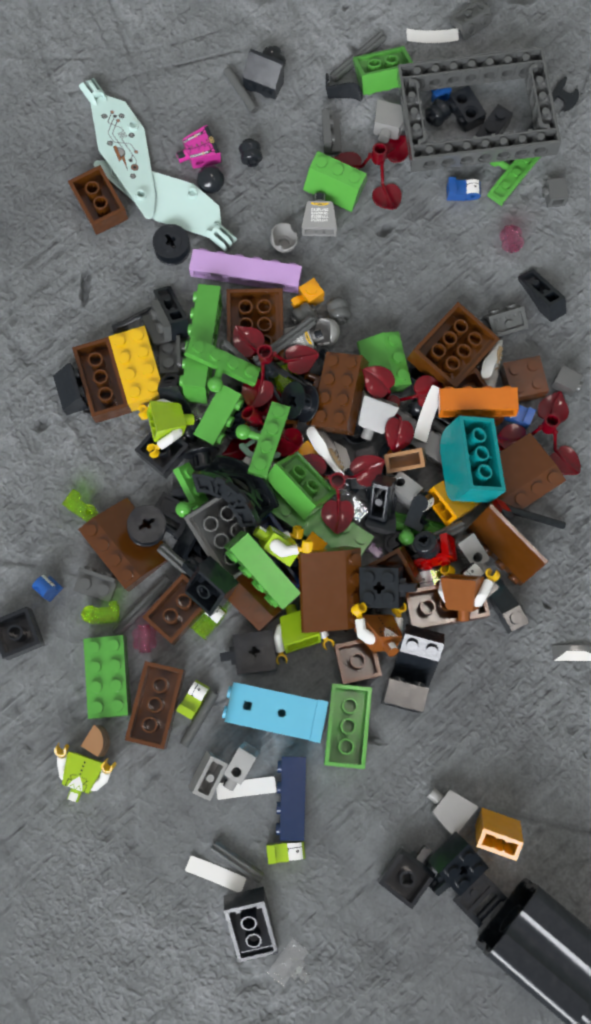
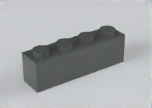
(432, 446)

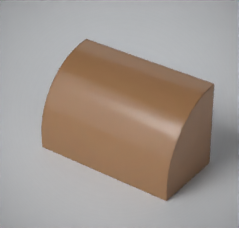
(405, 460)
(97, 741)

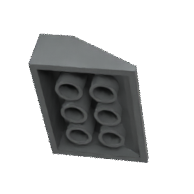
(214, 527)

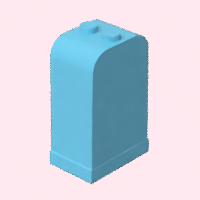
(276, 712)

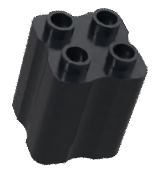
(543, 951)

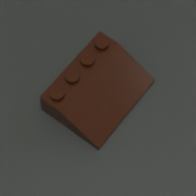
(256, 309)
(453, 347)
(527, 472)
(112, 543)
(507, 546)
(329, 588)
(252, 604)

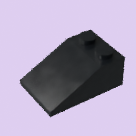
(418, 654)
(250, 924)

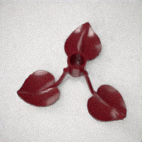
(396, 151)
(251, 340)
(377, 383)
(553, 411)
(290, 440)
(340, 514)

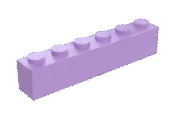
(245, 270)

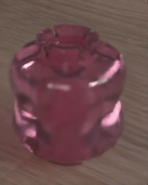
(511, 238)
(144, 638)

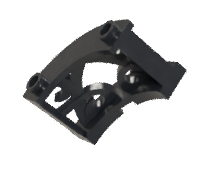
(247, 506)

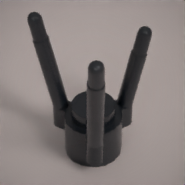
(123, 325)
(273, 370)

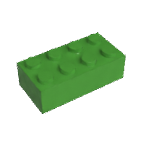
(261, 569)
(107, 677)
(348, 726)

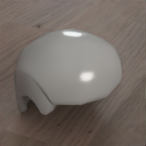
(283, 237)
(330, 331)

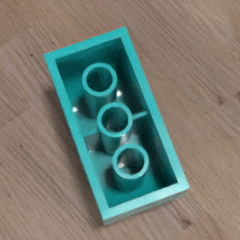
(472, 460)

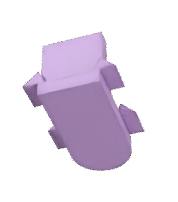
(377, 553)

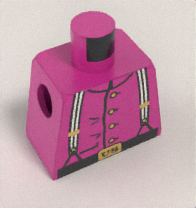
(199, 149)

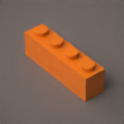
(478, 402)

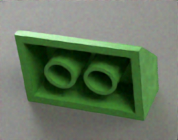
(379, 69)
(335, 179)
(387, 351)
(219, 416)
(300, 485)

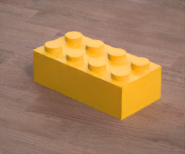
(136, 366)

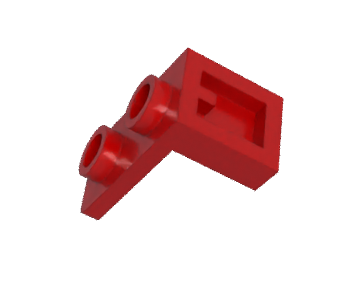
(447, 555)

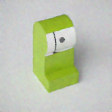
(193, 700)
(285, 851)

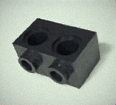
(469, 107)

